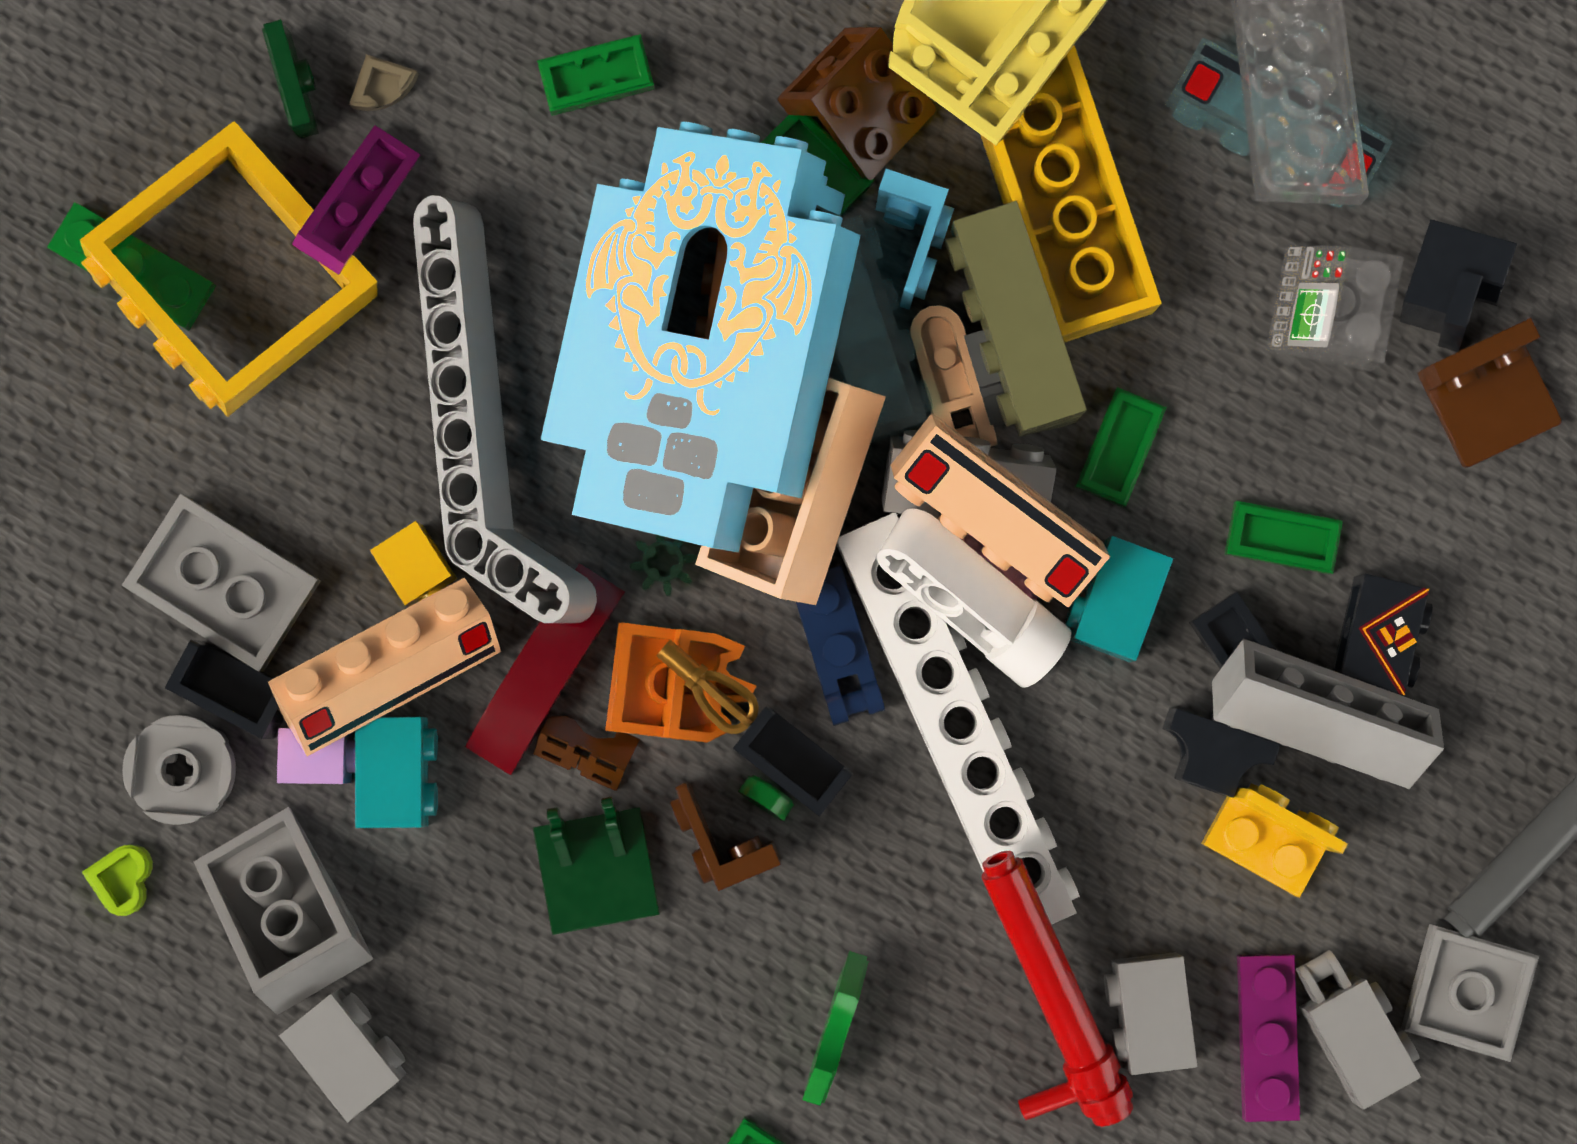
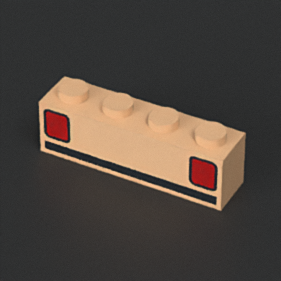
(998, 511)
(385, 666)

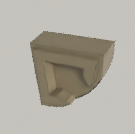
(381, 84)

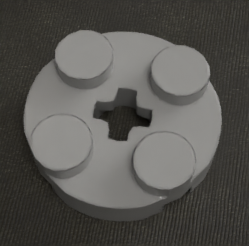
(156, 791)

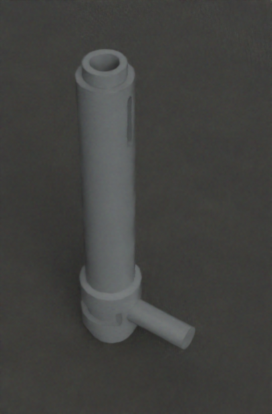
(1516, 866)

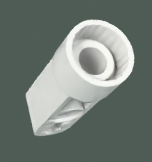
(974, 597)

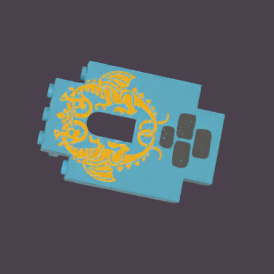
(685, 421)

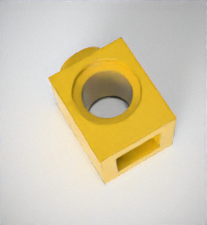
(413, 564)

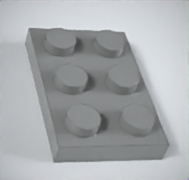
(221, 583)

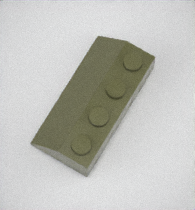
(1016, 319)

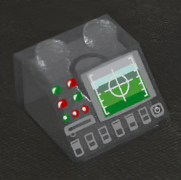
(1335, 305)

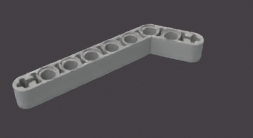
(446, 239)

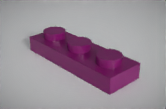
(356, 200)
(1268, 1037)

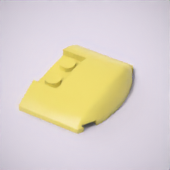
(986, 55)

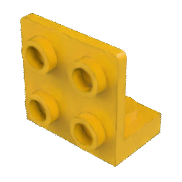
(1271, 840)

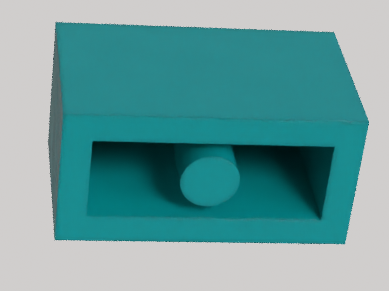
(1119, 600)
(394, 773)

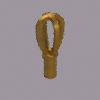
(697, 677)

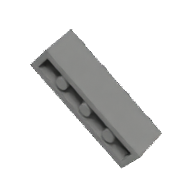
(1326, 714)

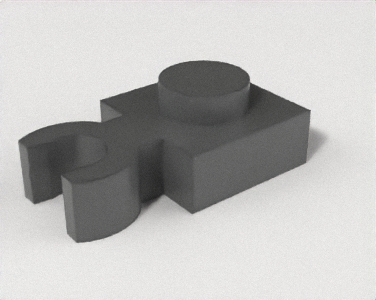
(989, 384)

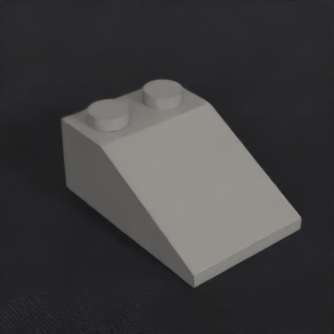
(282, 912)

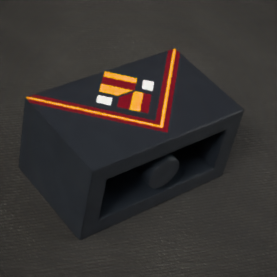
(1383, 632)

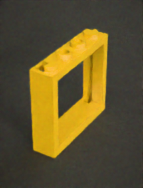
(172, 344)

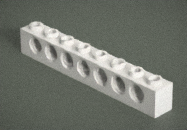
(929, 710)

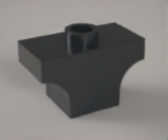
(1215, 753)

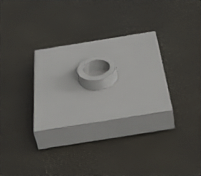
(1469, 993)

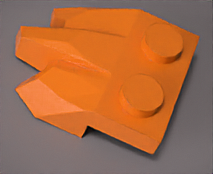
(652, 698)

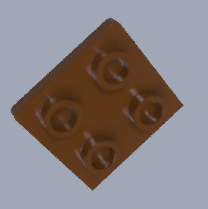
(860, 99)
(1490, 395)
(746, 858)

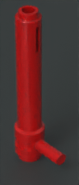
(1089, 1062)

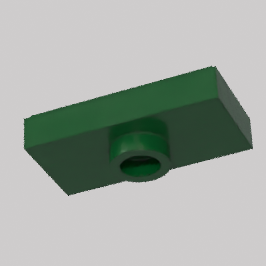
(292, 77)

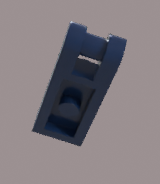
(839, 649)

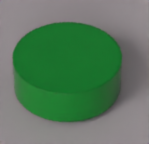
(766, 797)

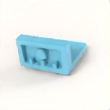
(911, 202)

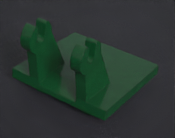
(595, 869)

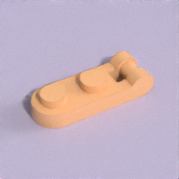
(948, 370)

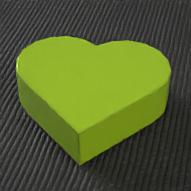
(120, 879)

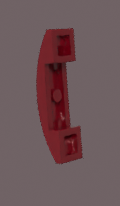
(538, 680)

